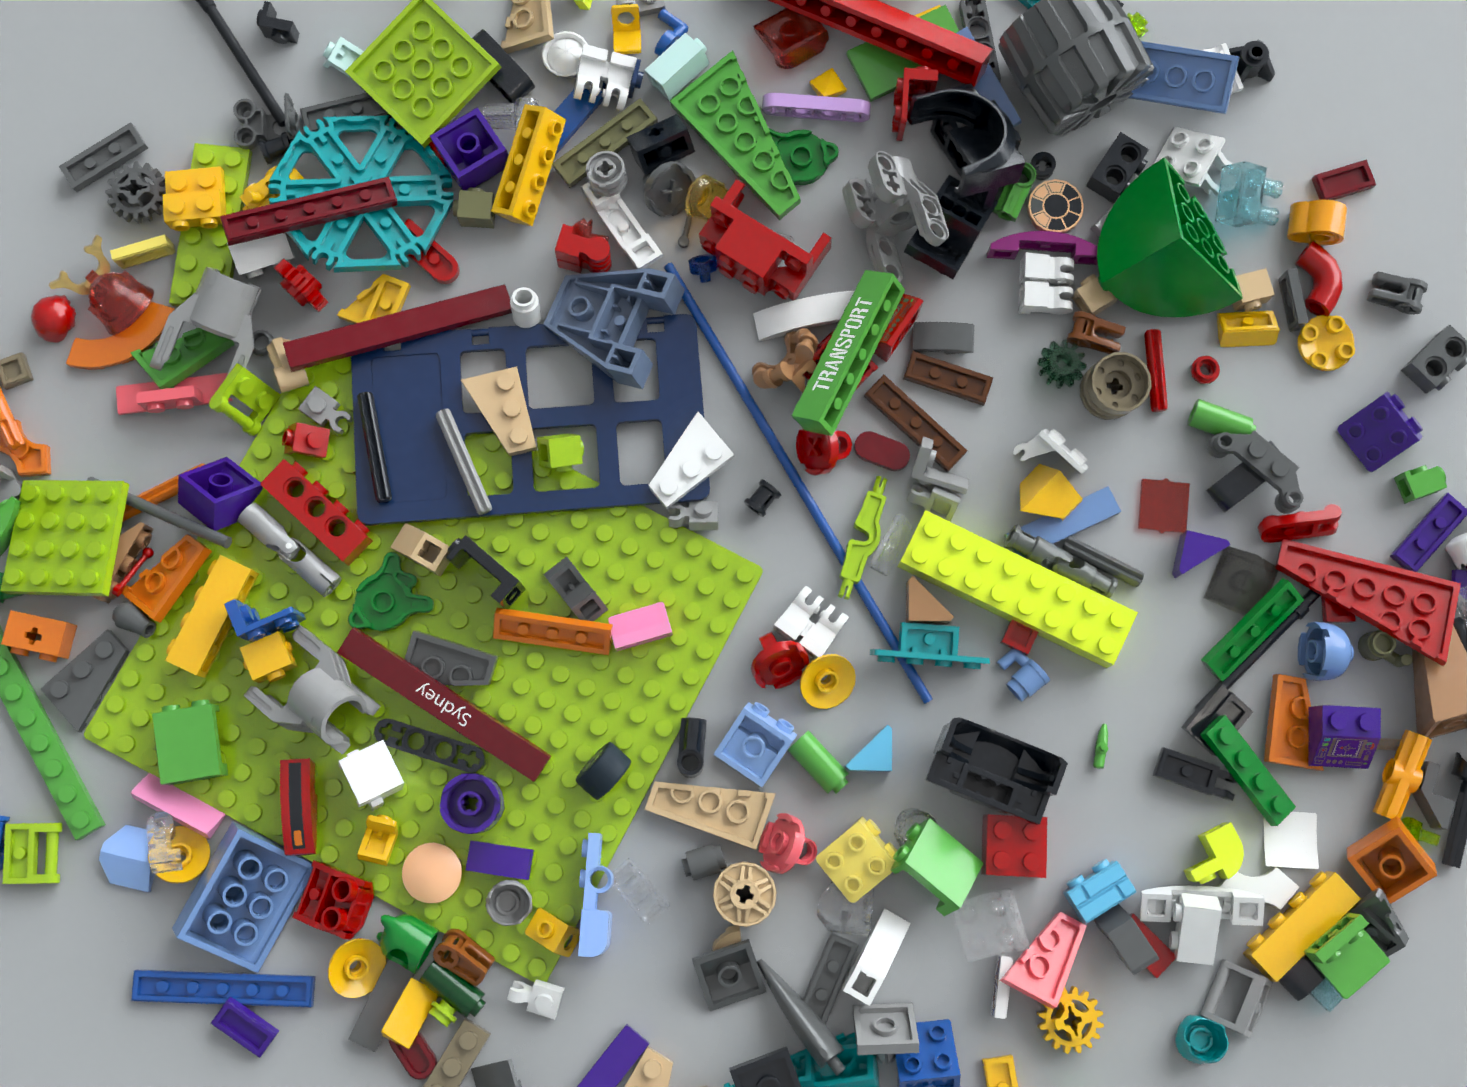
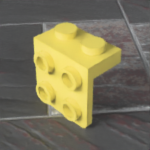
(857, 859)

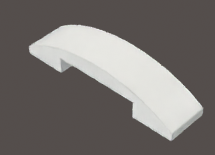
(624, 228)
(800, 314)
(1237, 905)

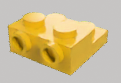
(194, 198)

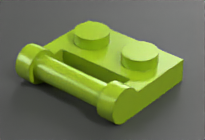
(248, 390)
(21, 853)

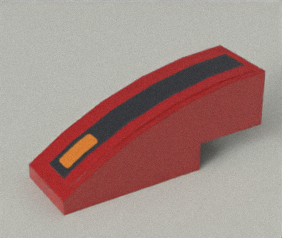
(298, 806)

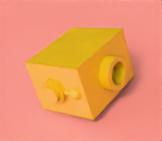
(268, 658)

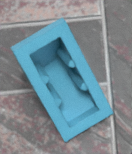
(875, 755)

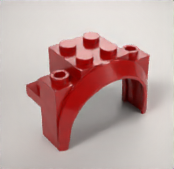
(754, 251)

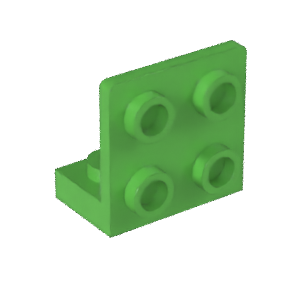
(1347, 955)

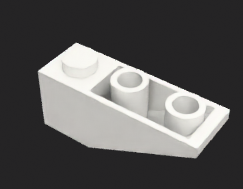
(876, 957)

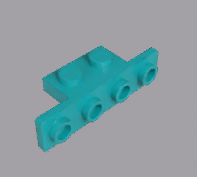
(929, 643)

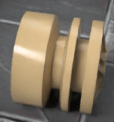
(754, 909)

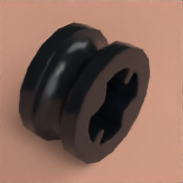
(1049, 159)

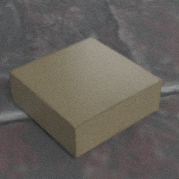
(15, 371)

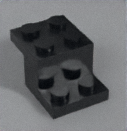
(964, 223)

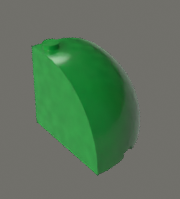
(1163, 250)

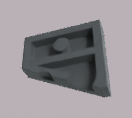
(1383, 922)

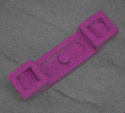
(1008, 247)

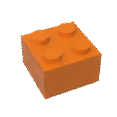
(1391, 860)

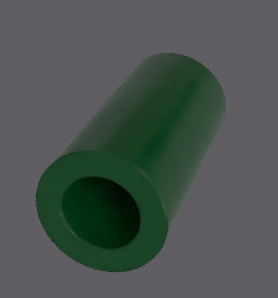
(454, 990)

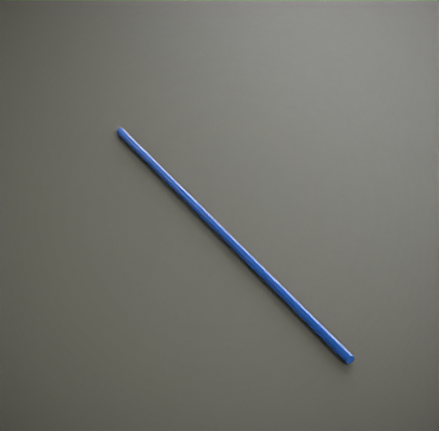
(797, 481)

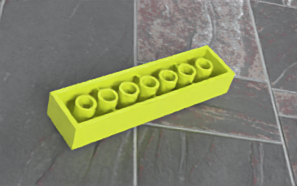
(1017, 589)

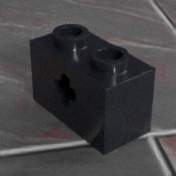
(660, 144)

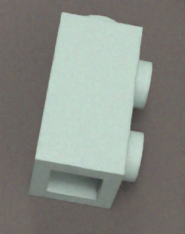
(677, 65)

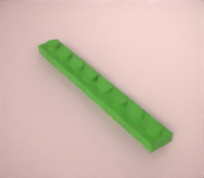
(46, 747)

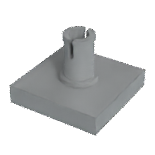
(885, 1030)

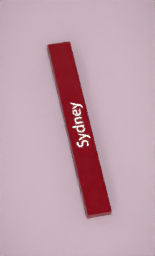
(444, 704)

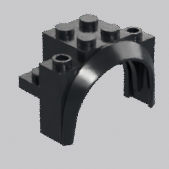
(983, 150)
(995, 769)

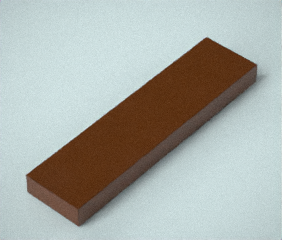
(914, 421)

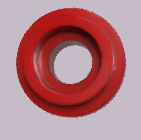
(1208, 362)

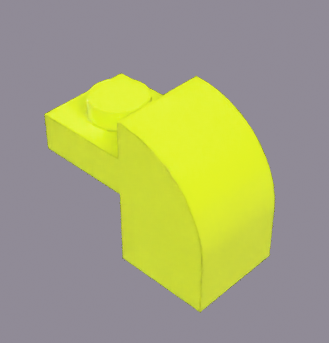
(1224, 854)

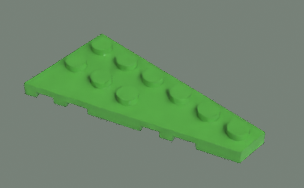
(732, 125)

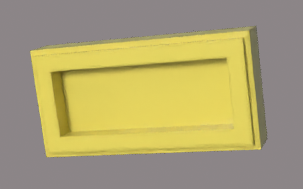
(143, 251)

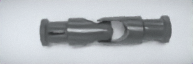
(1038, 549)

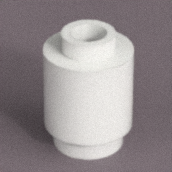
(525, 307)

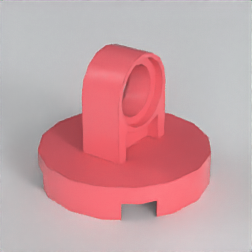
(783, 844)

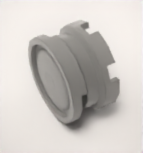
(606, 173)

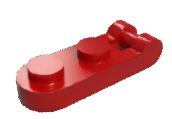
(437, 261)
(1300, 525)

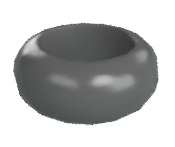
(257, 334)

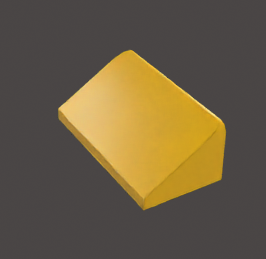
(1247, 328)
(409, 1014)

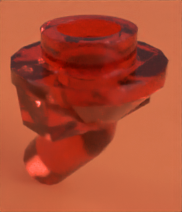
(584, 229)

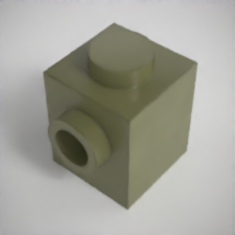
(474, 208)

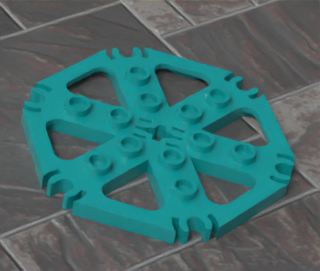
(346, 171)

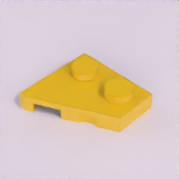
(381, 299)

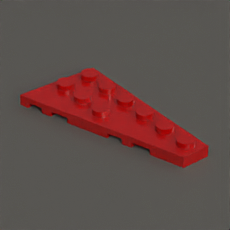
(1393, 599)

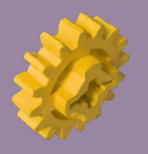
(1073, 1032)

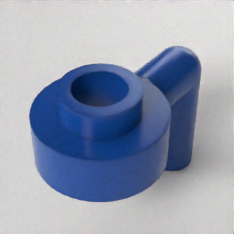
(669, 36)

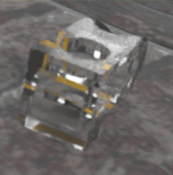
(160, 837)

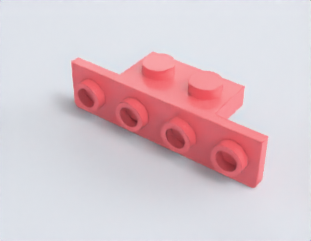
(151, 399)

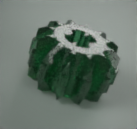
(1069, 372)

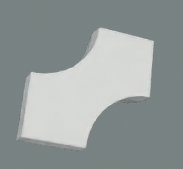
(1273, 885)

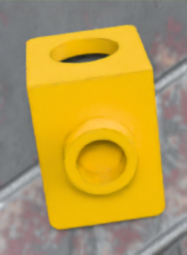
(626, 36)
(552, 933)

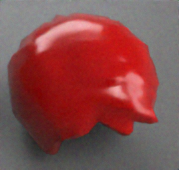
(53, 318)

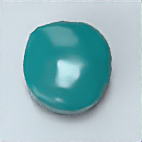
(1201, 1040)

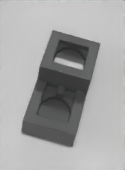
(943, 336)

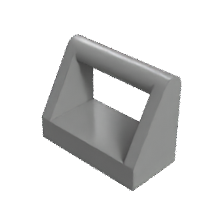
(1251, 1006)

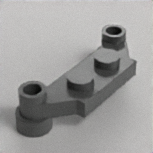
(1265, 461)

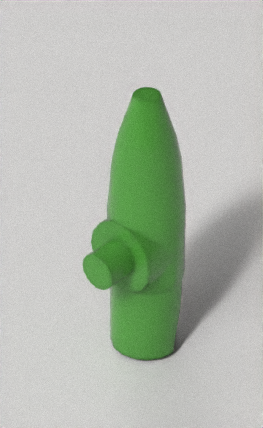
(1101, 747)

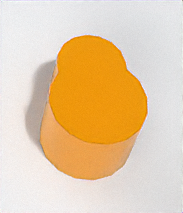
(1317, 221)

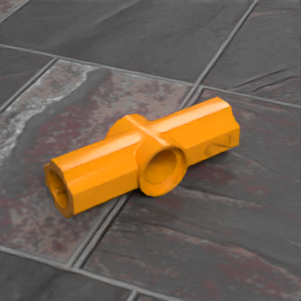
(1402, 775)

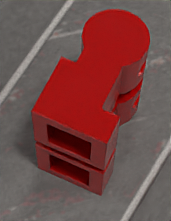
(578, 252)

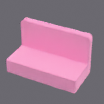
(640, 626)

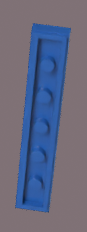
(218, 987)

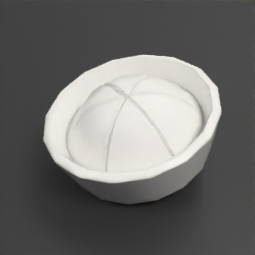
(563, 54)

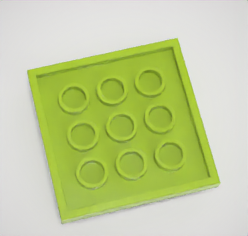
(423, 69)
(65, 538)

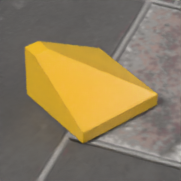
(828, 84)

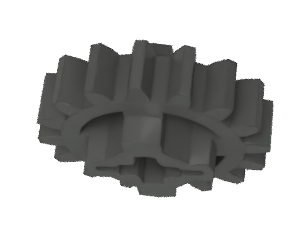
(134, 189)

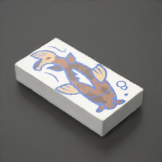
(1001, 990)

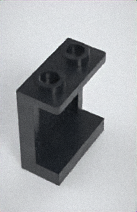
(510, 587)

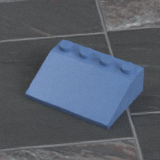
(243, 898)

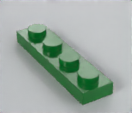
(1252, 629)
(1248, 770)

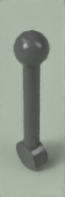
(684, 240)

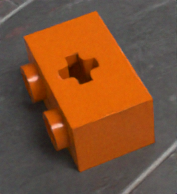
(22, 632)

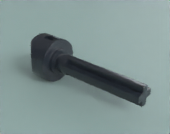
(1458, 830)

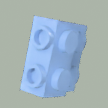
(756, 743)

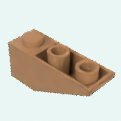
(128, 549)

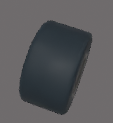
(603, 771)

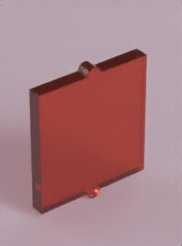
(1163, 505)

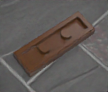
(948, 378)

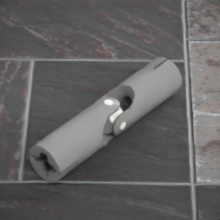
(274, 536)

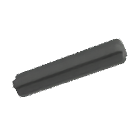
(1103, 561)

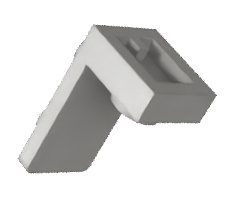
(927, 475)

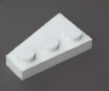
(690, 462)

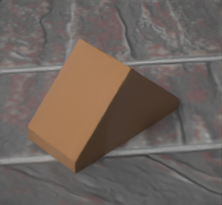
(923, 606)

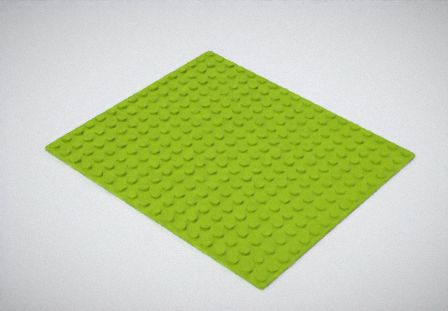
(547, 694)

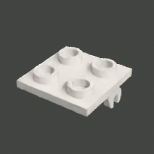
(1192, 156)
(1050, 441)

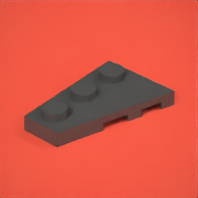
(450, 661)

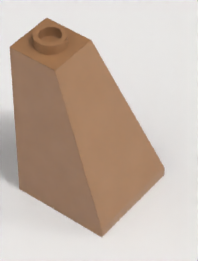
(1441, 691)

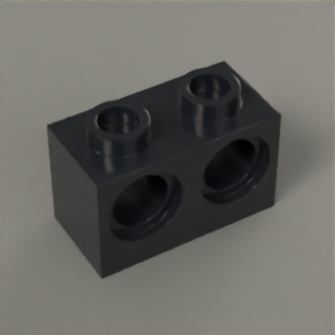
(1114, 166)

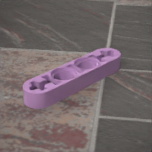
(816, 107)

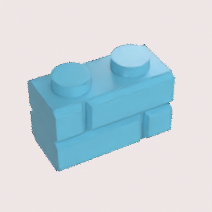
(1099, 890)

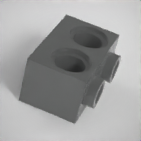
(1436, 357)

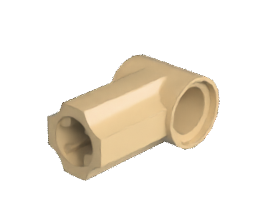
(285, 378)

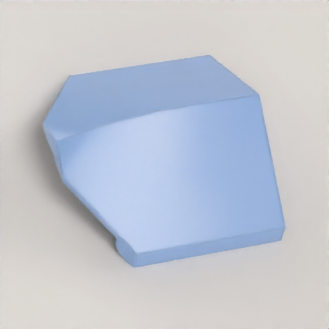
(126, 859)

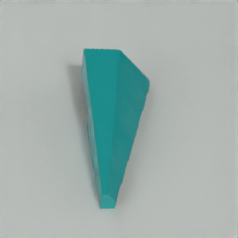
(859, 1071)

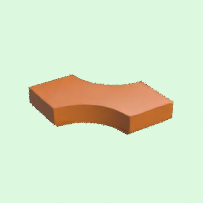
(31, 458)

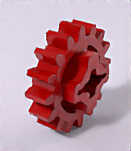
(301, 285)

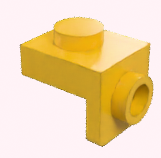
(378, 839)

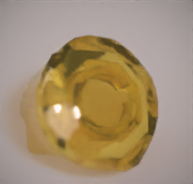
(701, 194)

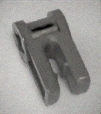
(1408, 292)

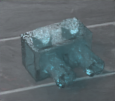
(1242, 195)

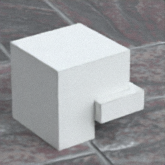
(372, 774)

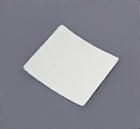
(1292, 842)

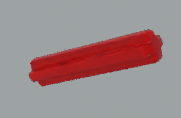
(1155, 365)

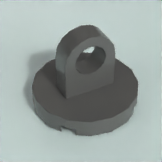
(667, 188)

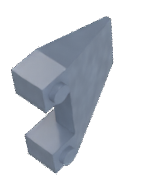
(604, 316)

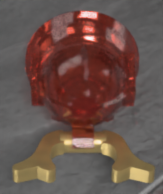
(114, 296)

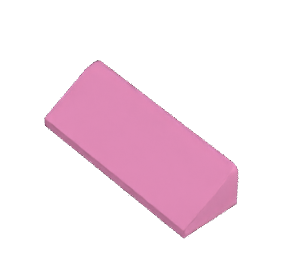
(179, 804)

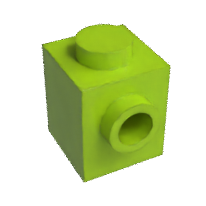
(560, 451)

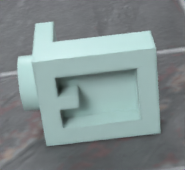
(341, 55)

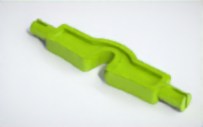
(859, 551)

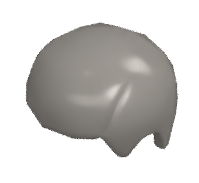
(509, 902)

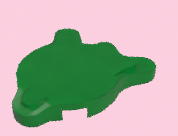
(804, 154)
(387, 598)

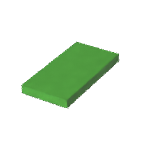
(879, 68)

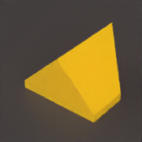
(1048, 493)

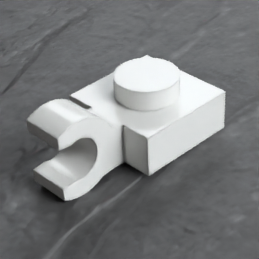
(542, 997)

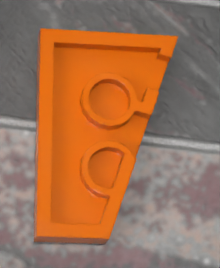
(166, 581)

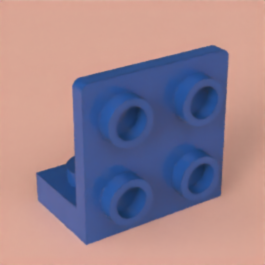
(252, 628)
(937, 1058)

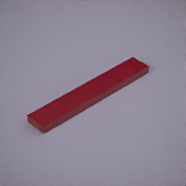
(308, 211)

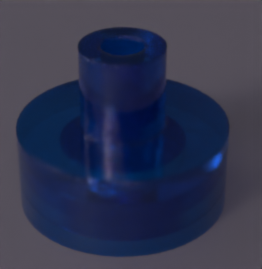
(703, 266)

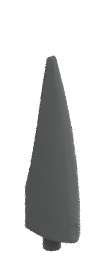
(805, 1022)

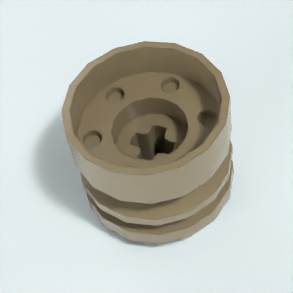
(1126, 375)

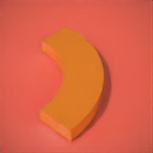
(117, 348)

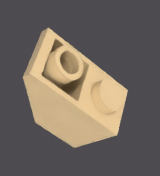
(422, 549)

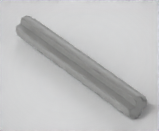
(463, 461)

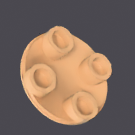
(431, 873)

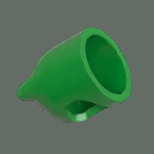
(407, 940)

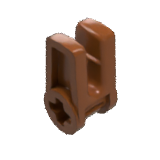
(1084, 333)
(465, 958)

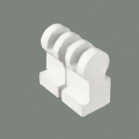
(615, 74)
(1035, 276)
(796, 624)

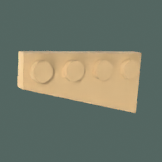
(719, 811)

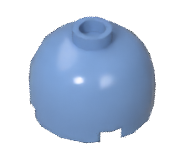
(1324, 651)

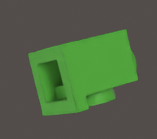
(1420, 482)

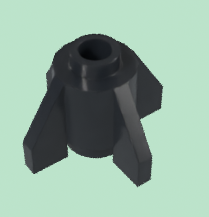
(1253, 61)

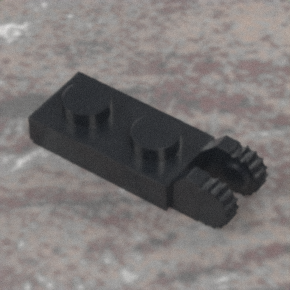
(1192, 773)

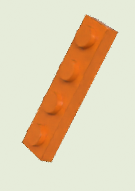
(552, 631)

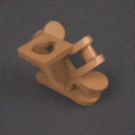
(798, 359)

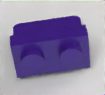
(1380, 431)

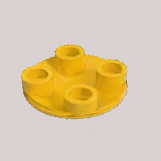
(1326, 342)

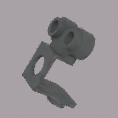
(260, 125)

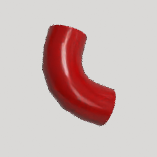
(1325, 277)

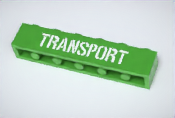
(848, 352)

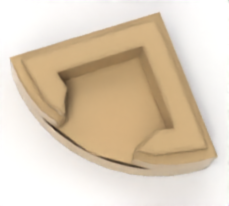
(728, 938)

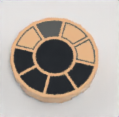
(1055, 206)

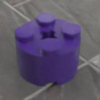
(455, 799)

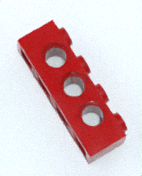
(281, 484)

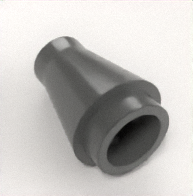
(131, 618)

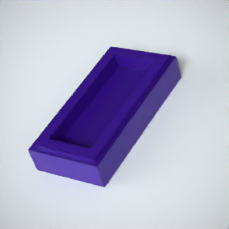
(244, 1027)

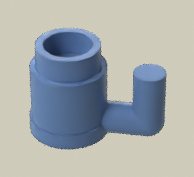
(1026, 679)

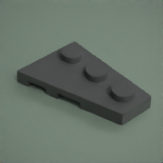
(82, 682)

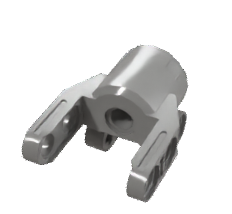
(892, 206)
(219, 307)
(316, 695)

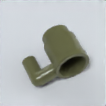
(1380, 645)

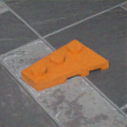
(1289, 723)

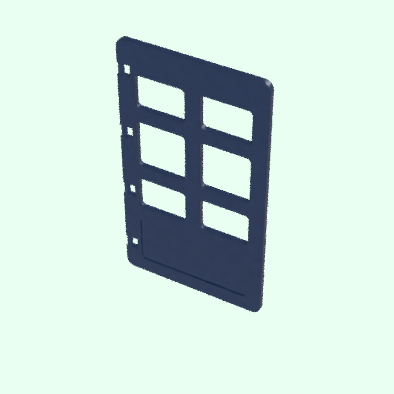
(427, 378)

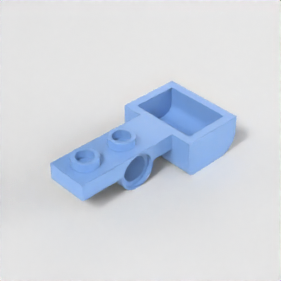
(595, 924)

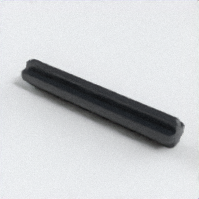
(374, 447)

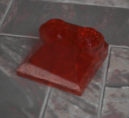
(792, 37)

